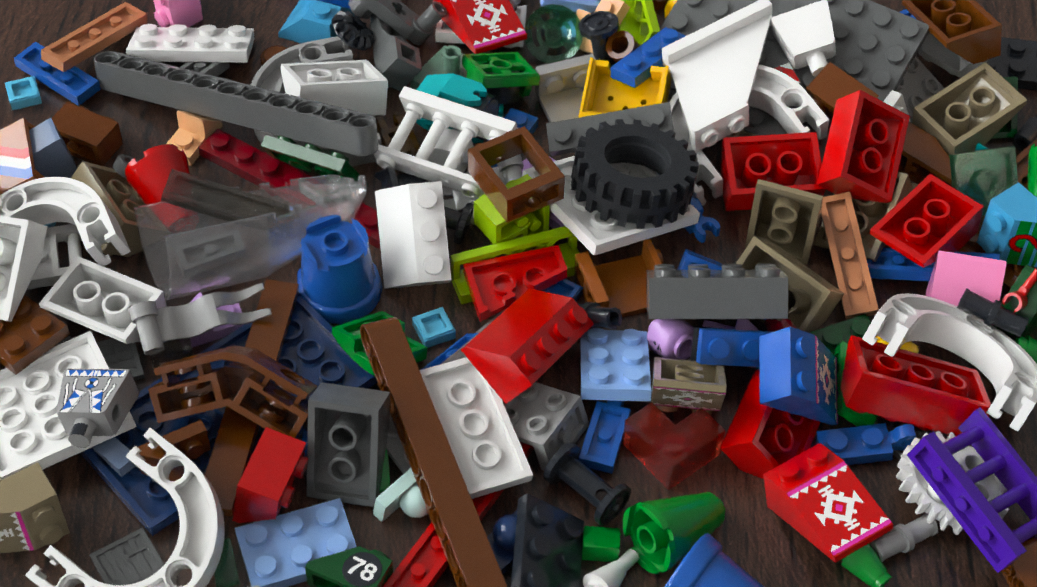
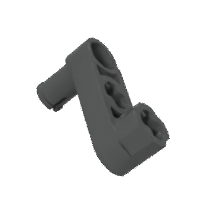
(401, 18)

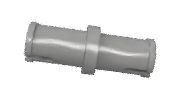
(904, 537)

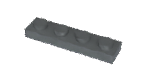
(565, 134)

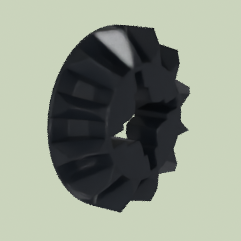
(352, 30)

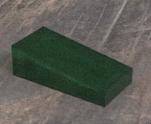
(226, 571)

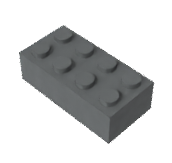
(717, 293)

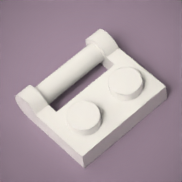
(49, 268)

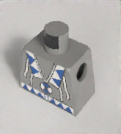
(94, 402)

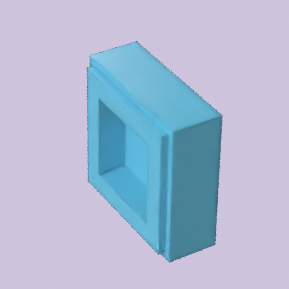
(23, 93)
(433, 327)

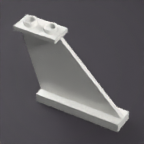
(717, 72)

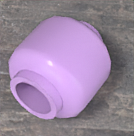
(670, 338)

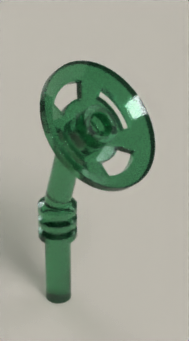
(553, 32)

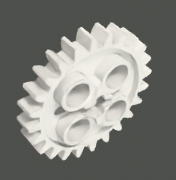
(926, 497)

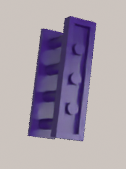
(966, 501)

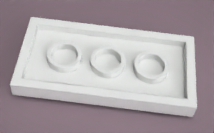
(192, 44)
(476, 428)

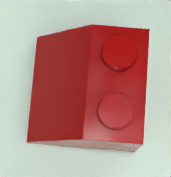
(269, 477)

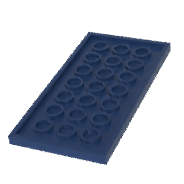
(306, 351)

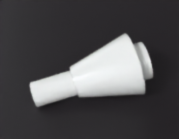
(612, 573)

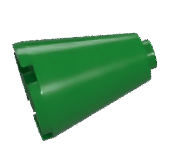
(670, 527)

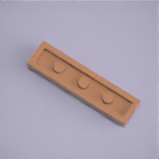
(93, 37)
(848, 256)

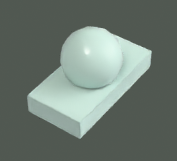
(402, 494)

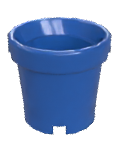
(338, 270)
(710, 567)

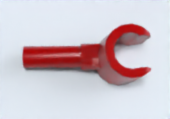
(1022, 292)

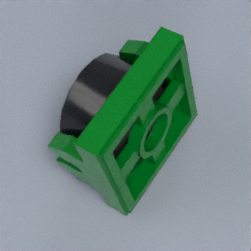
(502, 74)

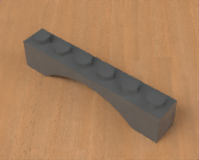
(393, 54)

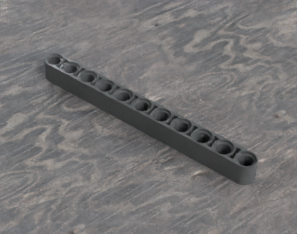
(238, 103)

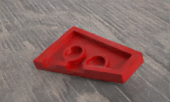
(503, 279)

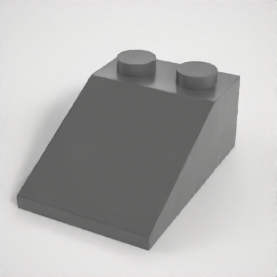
(346, 443)

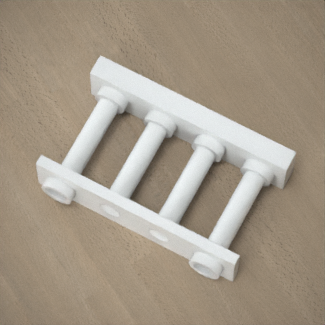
(444, 115)

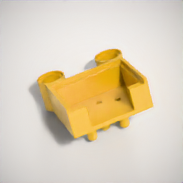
(607, 95)

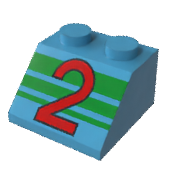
(1011, 227)

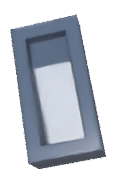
(115, 454)

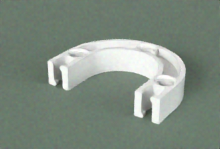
(772, 93)
(67, 201)
(987, 348)
(200, 531)

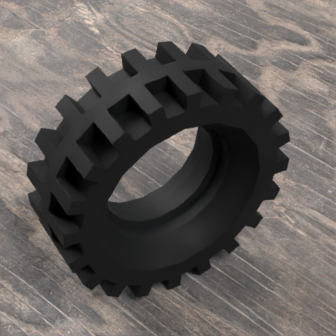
(627, 196)

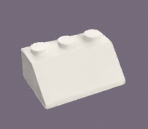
(338, 83)
(413, 235)
(100, 299)

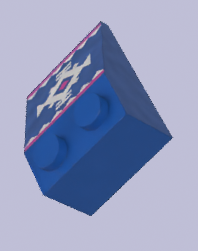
(798, 375)

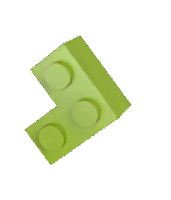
(498, 230)

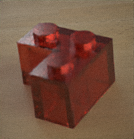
(670, 449)

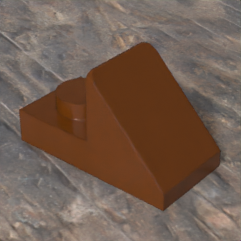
(190, 440)

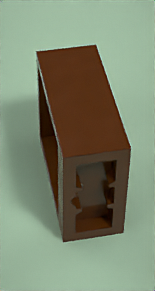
(527, 196)

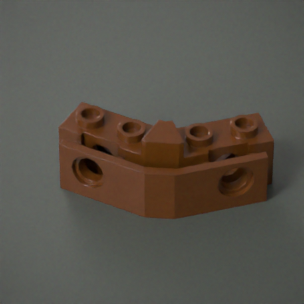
(240, 386)

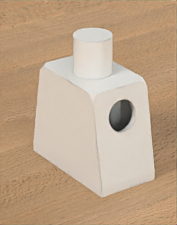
(806, 36)

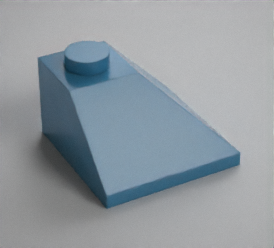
(311, 21)

